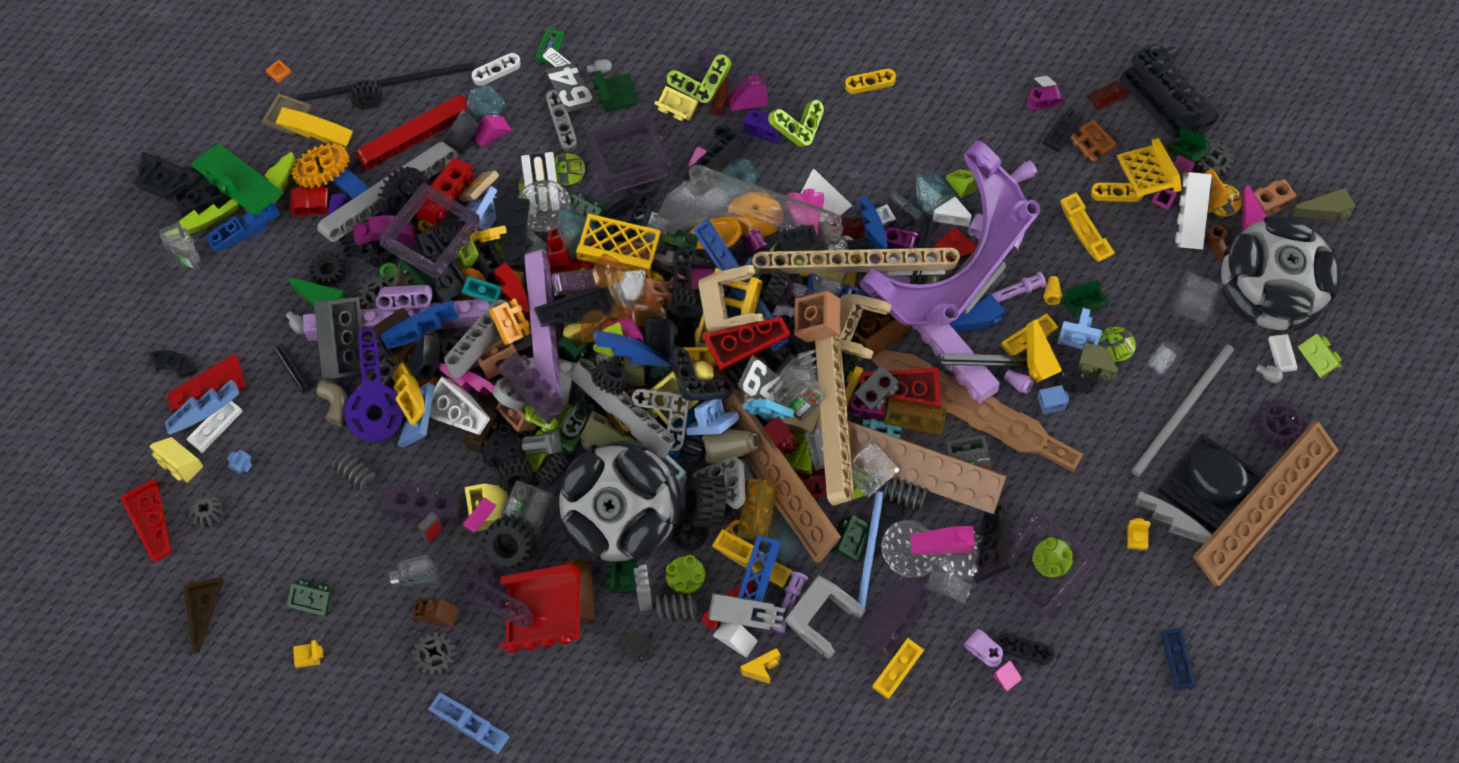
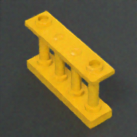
(747, 306)

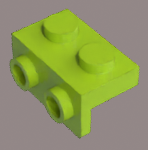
(1320, 355)

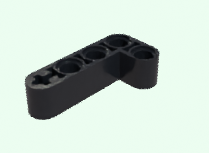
(722, 152)

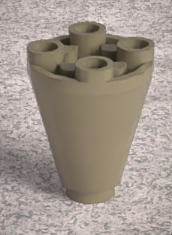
(729, 444)

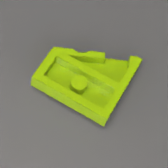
(801, 459)

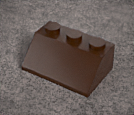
(878, 331)
(586, 589)

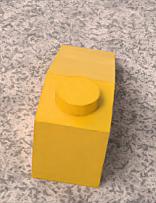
(1040, 356)

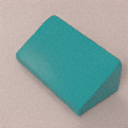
(482, 290)

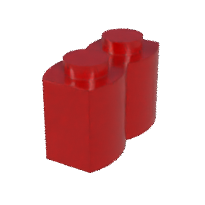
(309, 201)

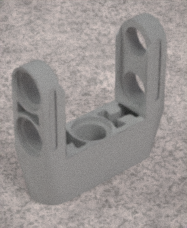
(810, 603)

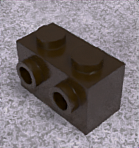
(477, 442)

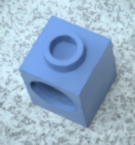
(1053, 399)

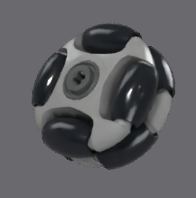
(1279, 274)
(616, 491)

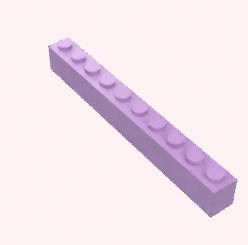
(468, 311)
(944, 339)

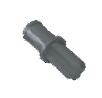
(905, 205)

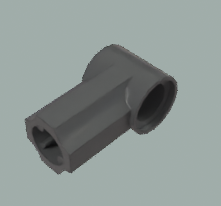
(547, 442)

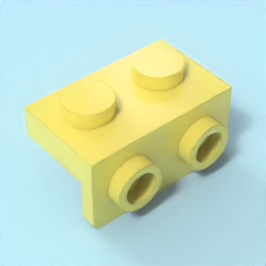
(676, 103)

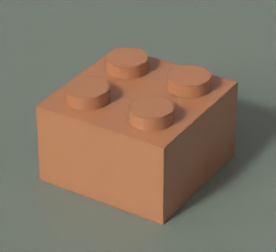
(817, 316)

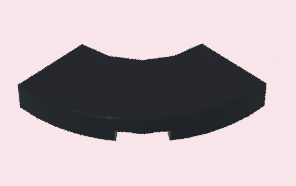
(173, 361)

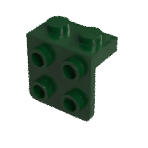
(614, 91)

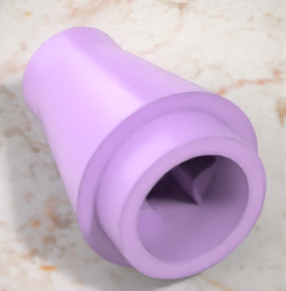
(1024, 171)
(1020, 381)

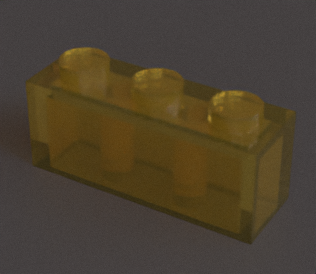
(915, 416)
(757, 509)

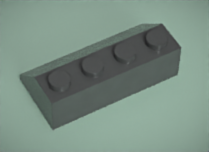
(338, 331)

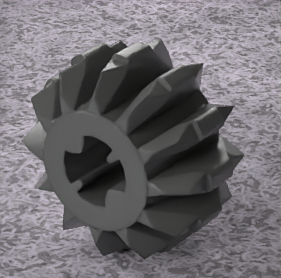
(201, 517)

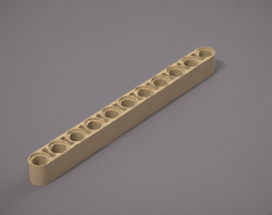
(863, 256)
(834, 420)

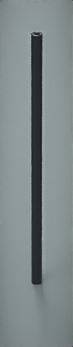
(389, 81)

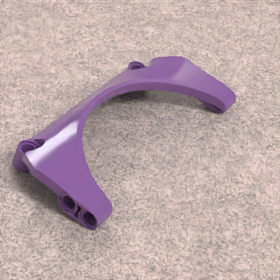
(1003, 224)

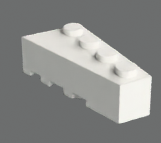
(1193, 210)

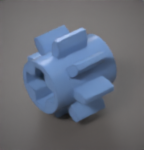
(239, 461)

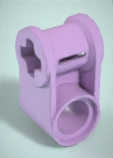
(983, 646)

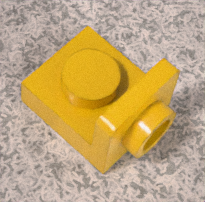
(1137, 534)
(307, 654)

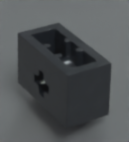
(487, 261)

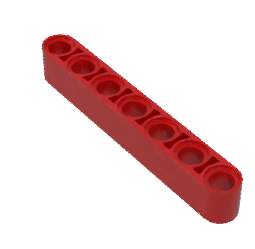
(411, 133)

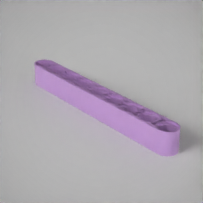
(543, 338)

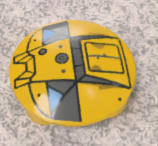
(1230, 205)

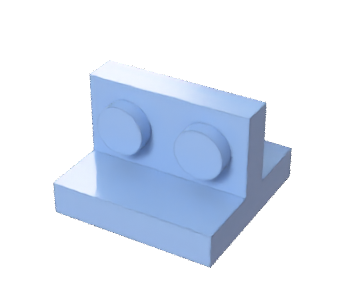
(484, 208)
(1077, 334)
(711, 418)

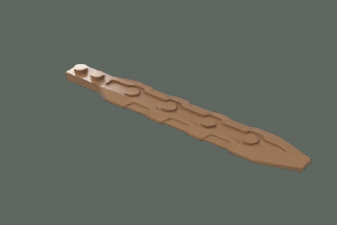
(990, 416)

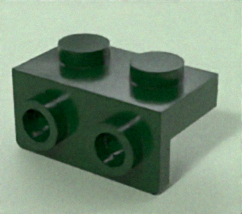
(1190, 145)
(1084, 296)

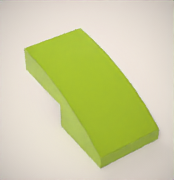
(467, 255)

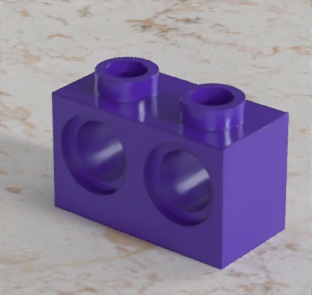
(758, 125)

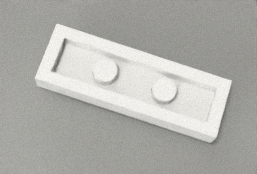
(214, 426)

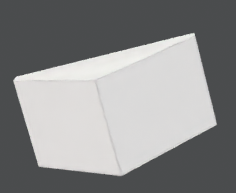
(952, 213)
(736, 638)

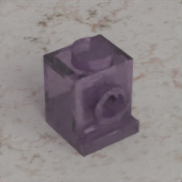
(706, 58)

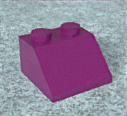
(749, 93)

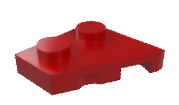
(958, 241)

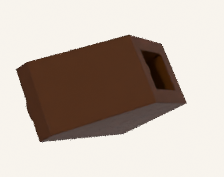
(435, 612)

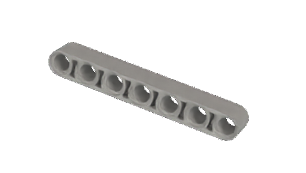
(640, 423)

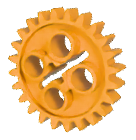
(331, 158)

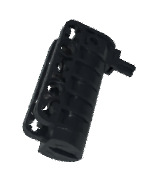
(1167, 92)

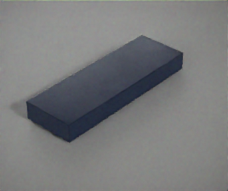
(1178, 659)

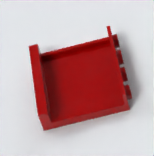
(555, 604)

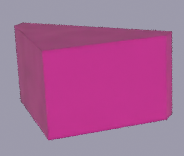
(491, 129)

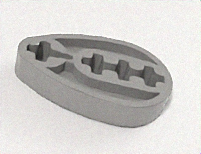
(502, 391)

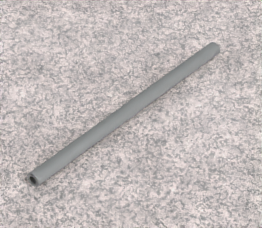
(1182, 410)

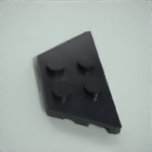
(163, 177)

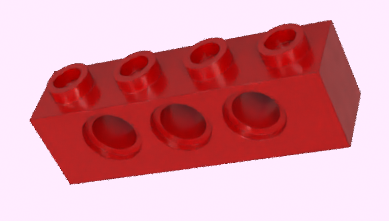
(450, 183)

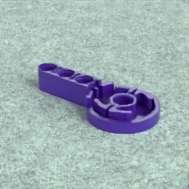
(372, 395)

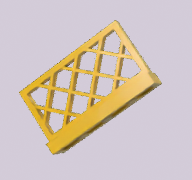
(1163, 164)
(628, 261)

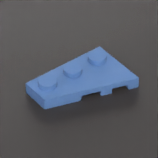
(413, 433)

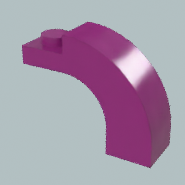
(1167, 197)
(371, 231)

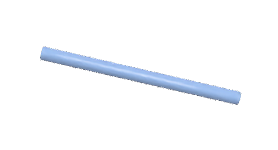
(870, 548)

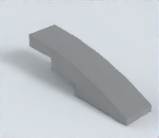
(1179, 522)

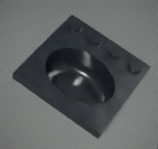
(1209, 482)

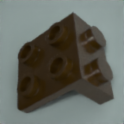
(400, 352)

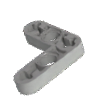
(669, 406)
(731, 469)

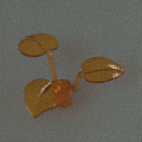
(609, 272)

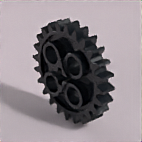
(406, 181)

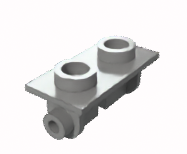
(815, 444)

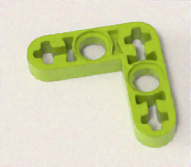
(705, 85)
(798, 128)

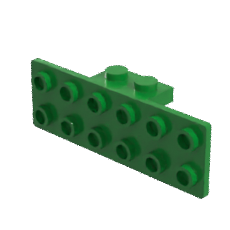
(236, 179)

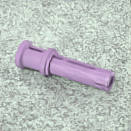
(1026, 285)
(794, 592)

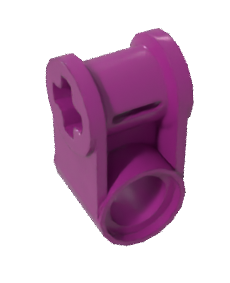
(1045, 97)
(901, 238)
(754, 242)
(864, 410)

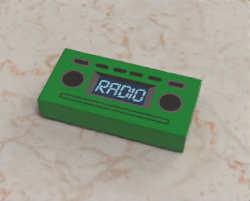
(551, 39)

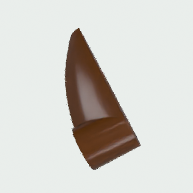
(1217, 241)

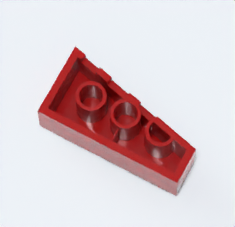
(742, 342)
(914, 385)

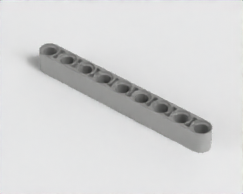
(366, 205)

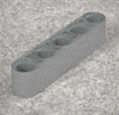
(472, 343)

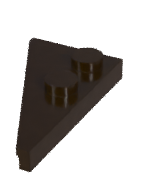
(200, 605)

